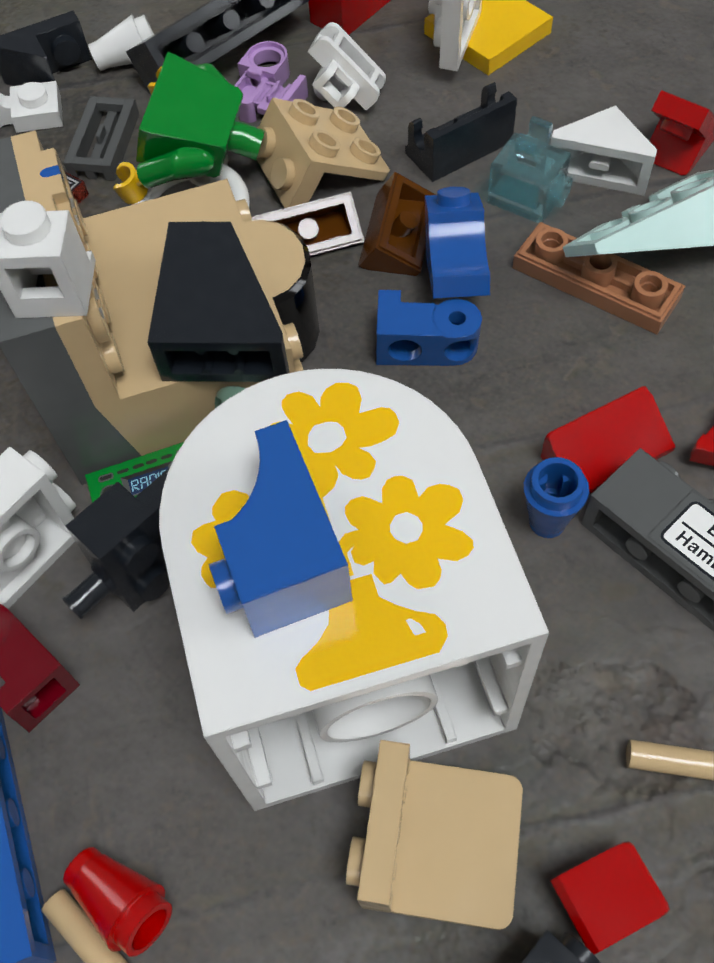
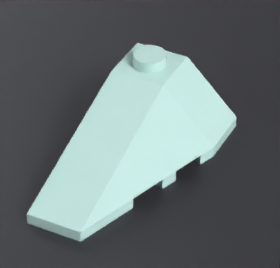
(671, 220)

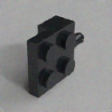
(122, 546)

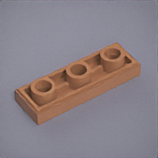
(600, 280)

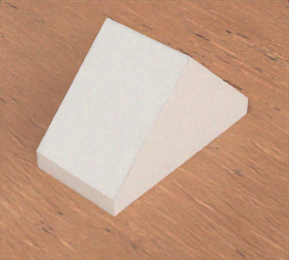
(607, 152)

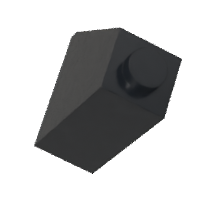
(211, 310)

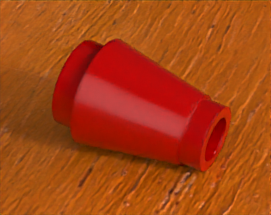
(118, 901)

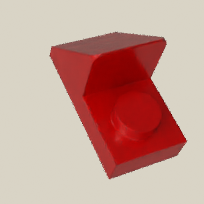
(681, 133)

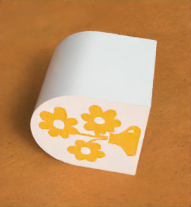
(439, 609)

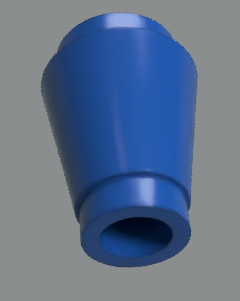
(554, 495)

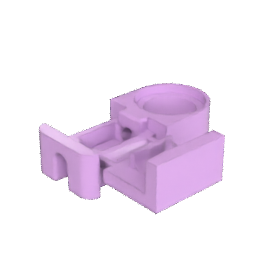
(265, 83)

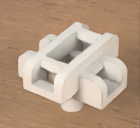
(344, 68)

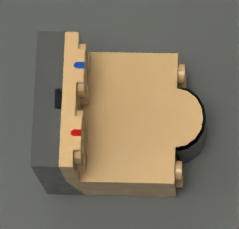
(96, 370)

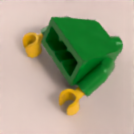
(186, 129)

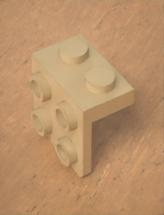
(311, 140)
(436, 841)

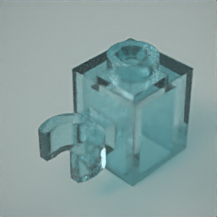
(530, 174)

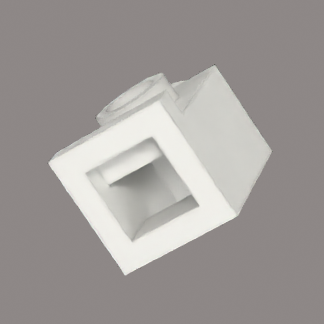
(39, 244)

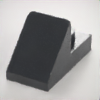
(42, 49)

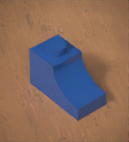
(456, 244)
(280, 545)

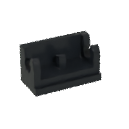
(464, 137)

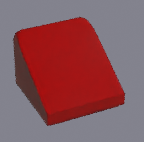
(610, 896)

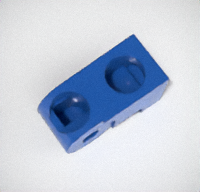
(426, 331)

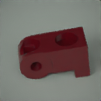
(31, 673)

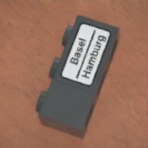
(659, 529)

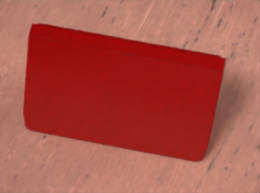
(610, 436)

